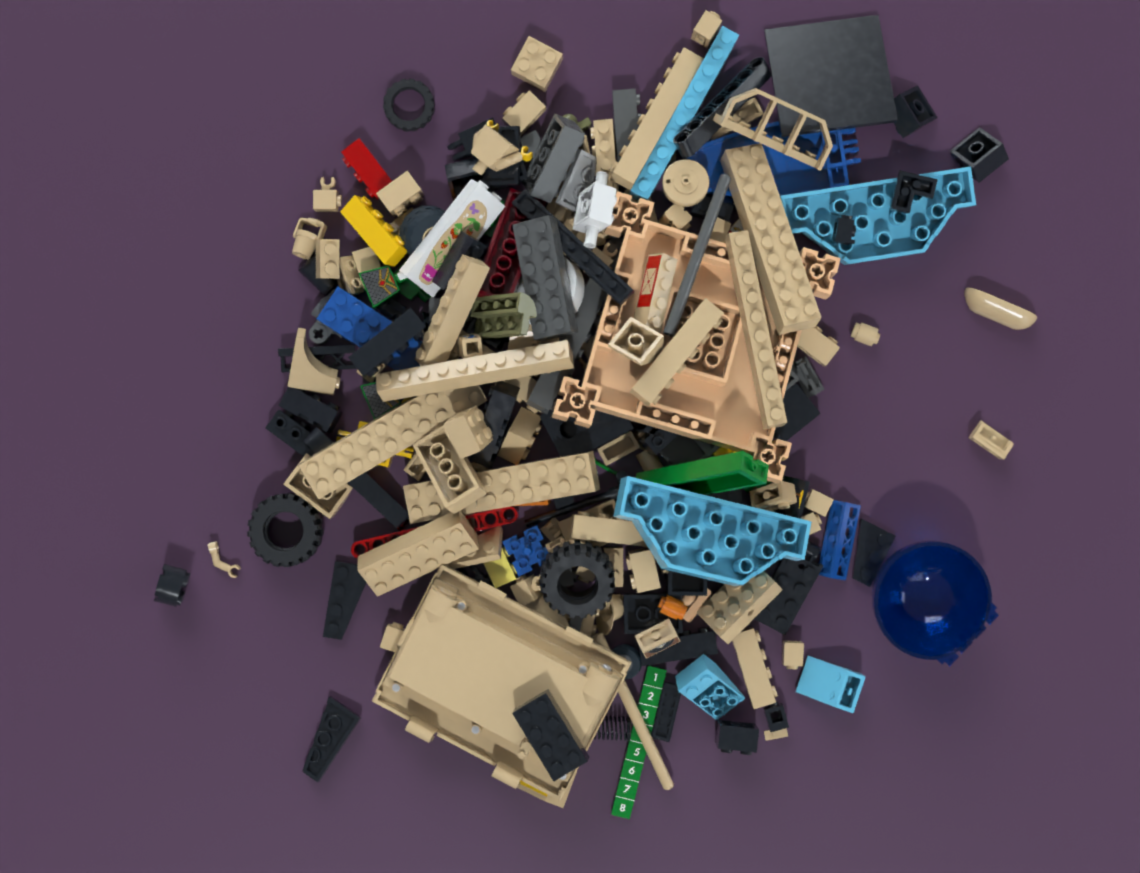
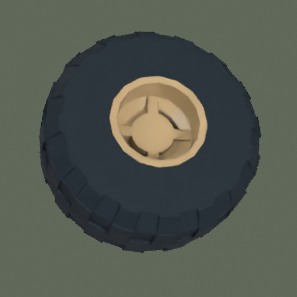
(417, 226)

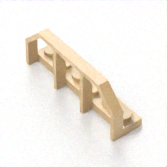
(776, 143)

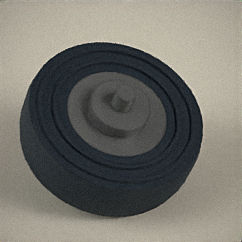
(631, 654)

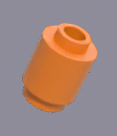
(672, 607)

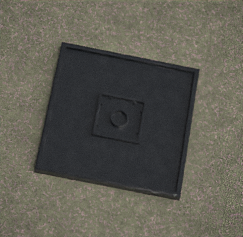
(831, 72)

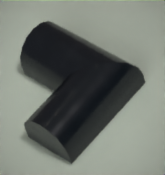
(908, 186)
(324, 285)

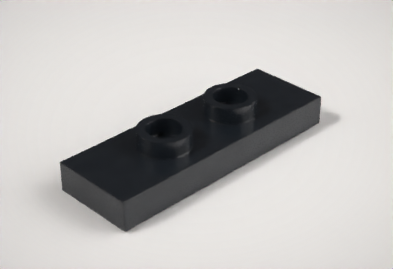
(666, 712)

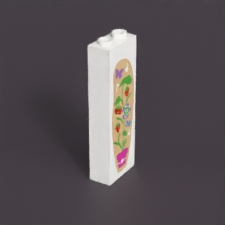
(471, 213)

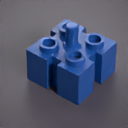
(526, 549)

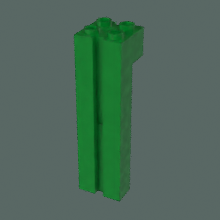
(711, 474)

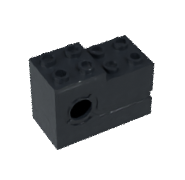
(576, 439)

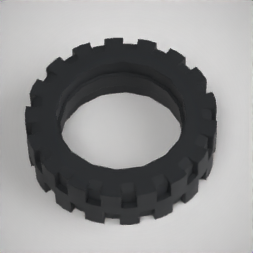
(401, 86)

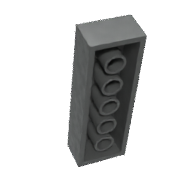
(545, 277)

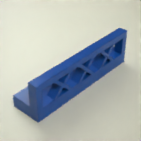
(836, 539)

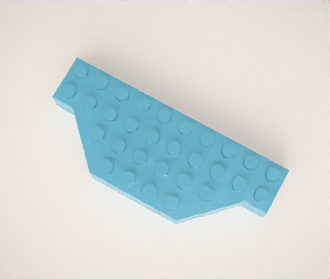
(878, 229)
(709, 534)

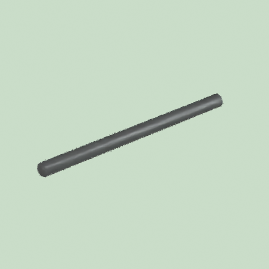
(697, 255)

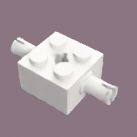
(595, 209)

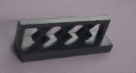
(317, 351)

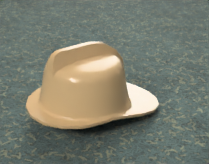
(612, 612)

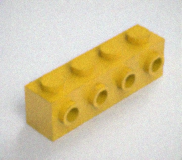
(374, 230)

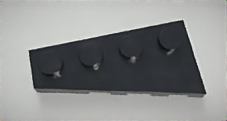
(343, 599)
(334, 730)

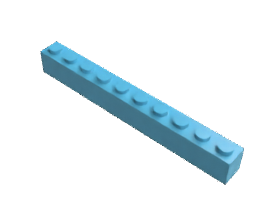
(684, 113)

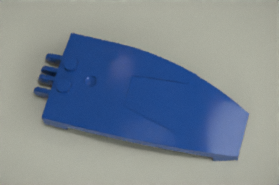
(788, 173)

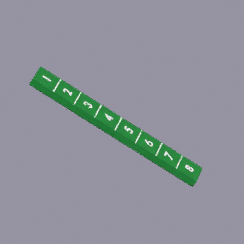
(635, 751)

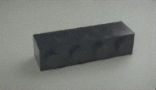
(690, 646)

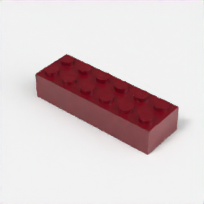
(502, 252)

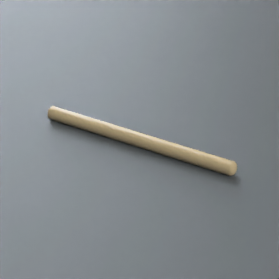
(640, 726)

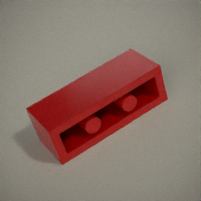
(366, 167)

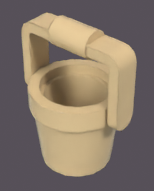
(306, 241)

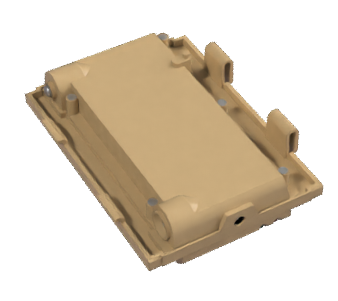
(478, 658)

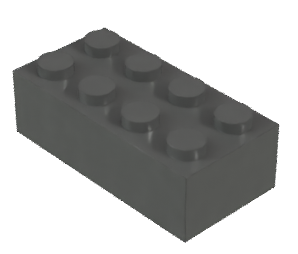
(553, 158)

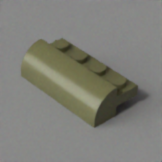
(503, 315)

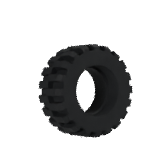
(260, 536)
(577, 602)

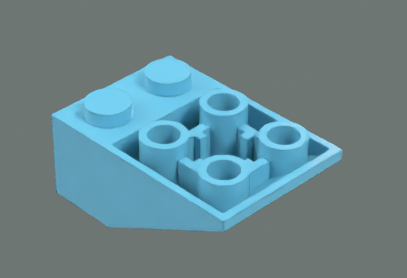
(830, 684)
(708, 687)

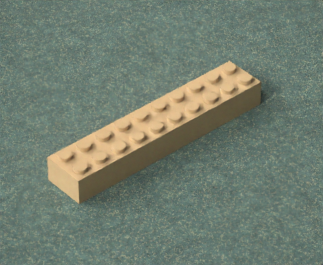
(771, 239)
(385, 437)
(512, 486)

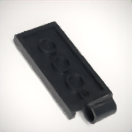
(796, 585)

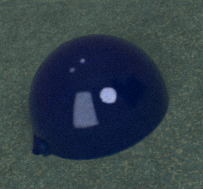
(932, 600)

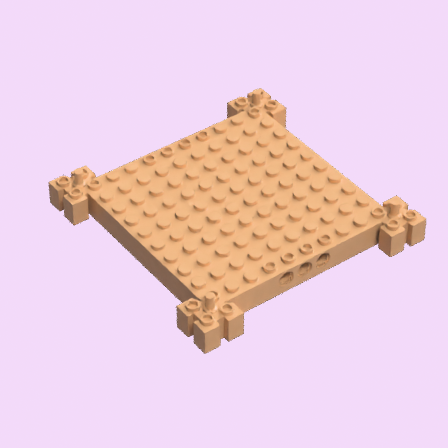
(716, 390)

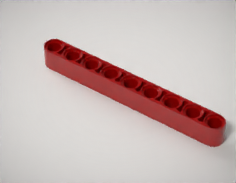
(480, 517)

